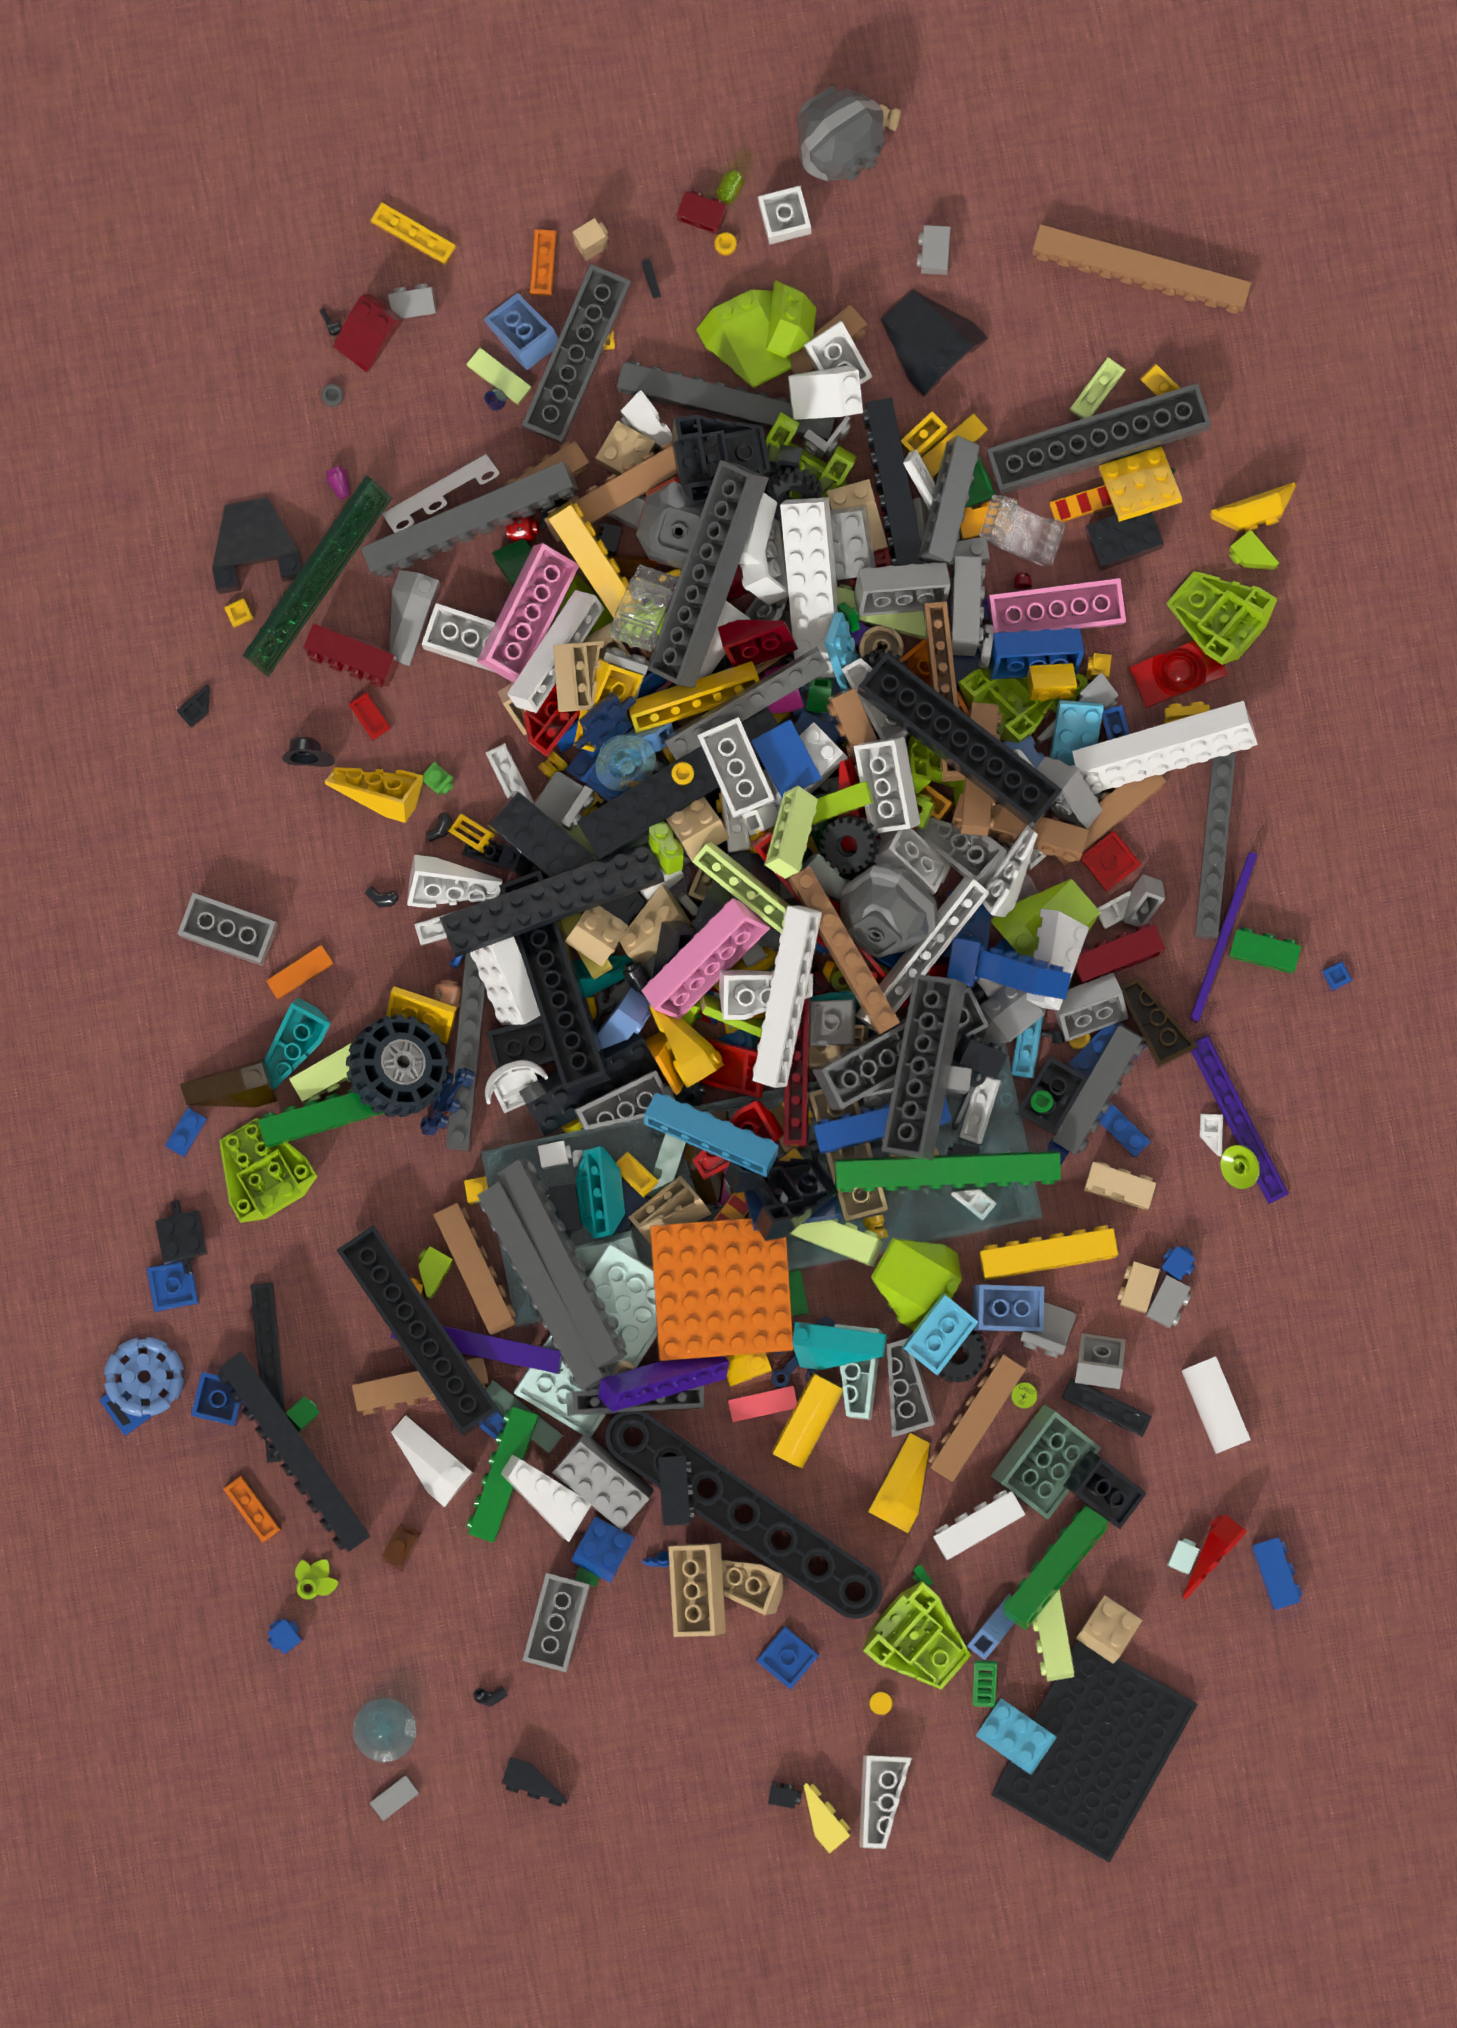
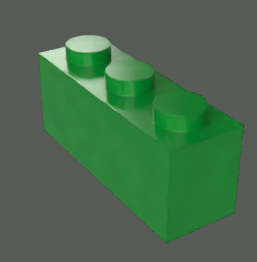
(1265, 950)

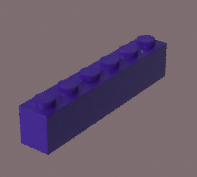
(660, 1380)

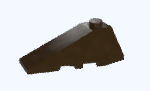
(236, 1087)
(711, 1188)

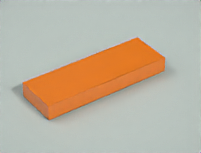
(543, 262)
(299, 972)
(252, 1509)

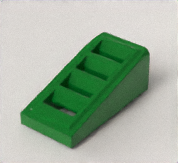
(981, 1696)

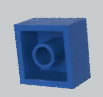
(965, 958)
(215, 1402)
(603, 1549)

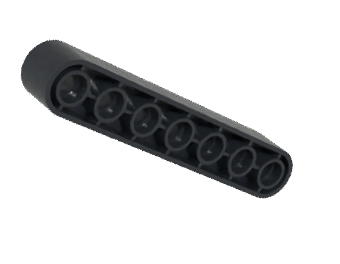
(766, 1521)

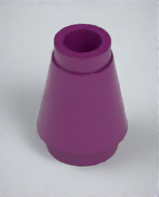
(338, 481)

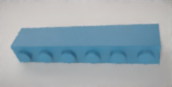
(711, 1134)

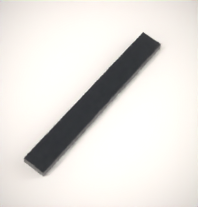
(268, 1346)

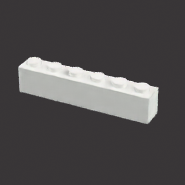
(539, 673)

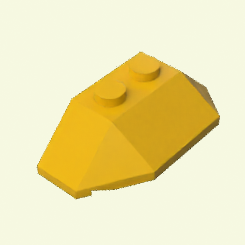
(1255, 510)

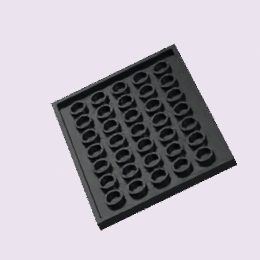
(1108, 1751)

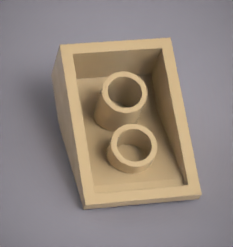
(859, 495)

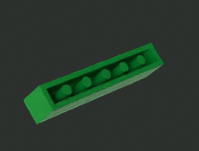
(313, 1118)
(497, 1490)
(1055, 1567)

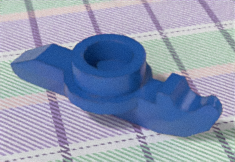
(661, 1560)

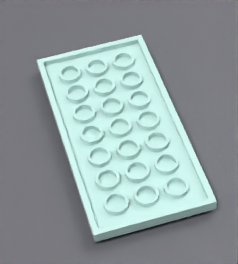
(630, 1302)

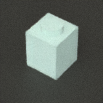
(1183, 1556)

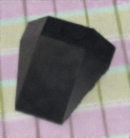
(929, 339)
(704, 441)

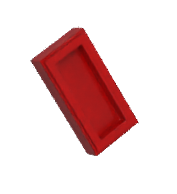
(369, 716)

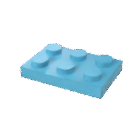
(840, 648)
(1075, 728)
(940, 1334)
(1016, 1736)

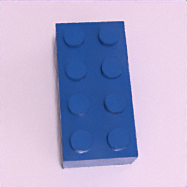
(1016, 651)
(1023, 973)

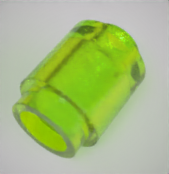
(730, 186)

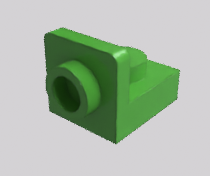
(438, 779)

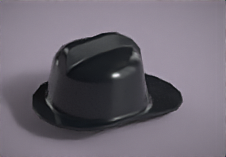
(307, 752)

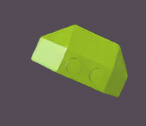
(790, 320)

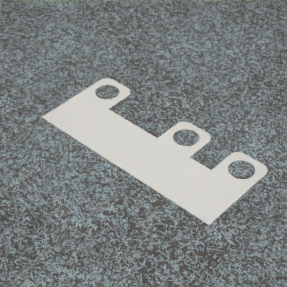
(436, 491)

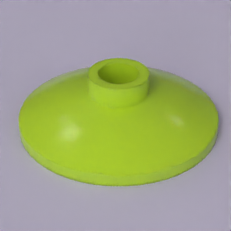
(1233, 1169)

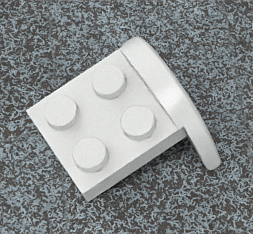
(511, 1079)

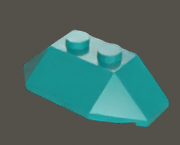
(599, 1192)

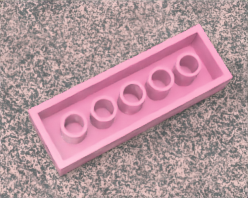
(1059, 607)
(528, 611)
(700, 961)

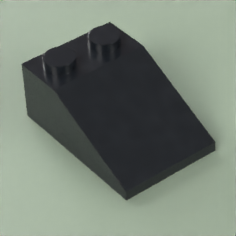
(1063, 1085)
(1104, 1489)

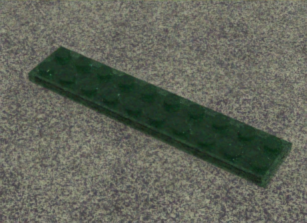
(317, 576)

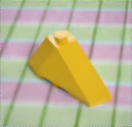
(610, 679)
(902, 1490)

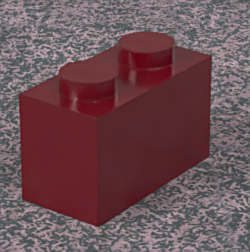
(701, 212)

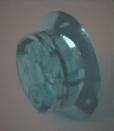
(624, 762)
(384, 1730)

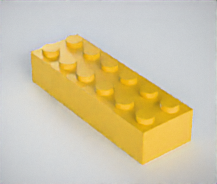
(589, 554)
(1048, 1254)

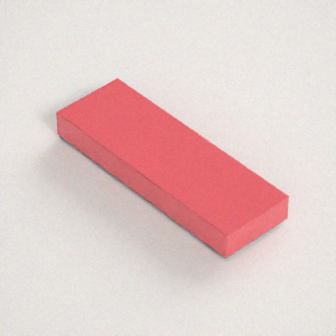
(762, 1404)

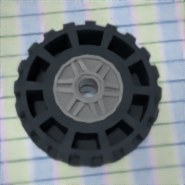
(397, 1066)

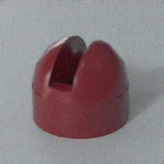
(1022, 581)

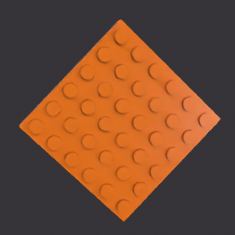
(719, 1290)

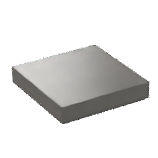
(832, 1023)

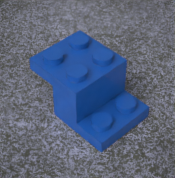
(583, 770)

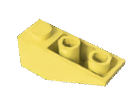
(825, 1825)

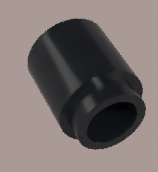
(636, 975)

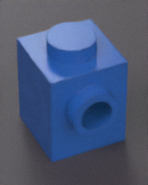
(1178, 1262)
(284, 1635)

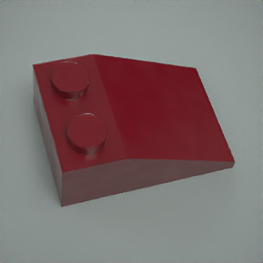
(367, 331)
(755, 640)

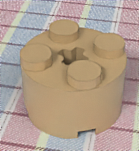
(882, 637)

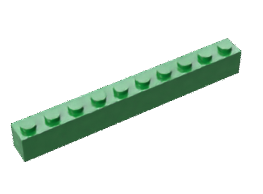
(947, 1169)

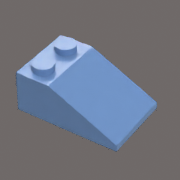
(522, 331)
(625, 1019)
(1008, 1308)

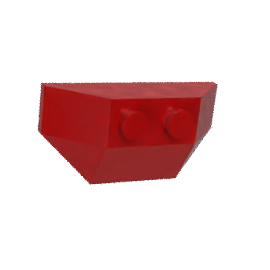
(548, 724)

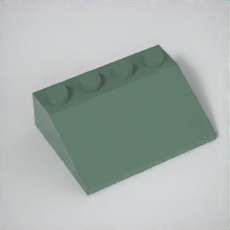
(1043, 1461)

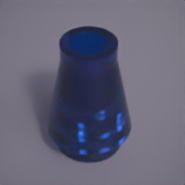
(500, 399)

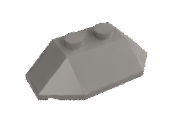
(1008, 1015)

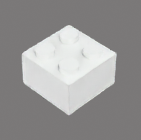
(784, 215)

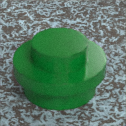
(1041, 1101)

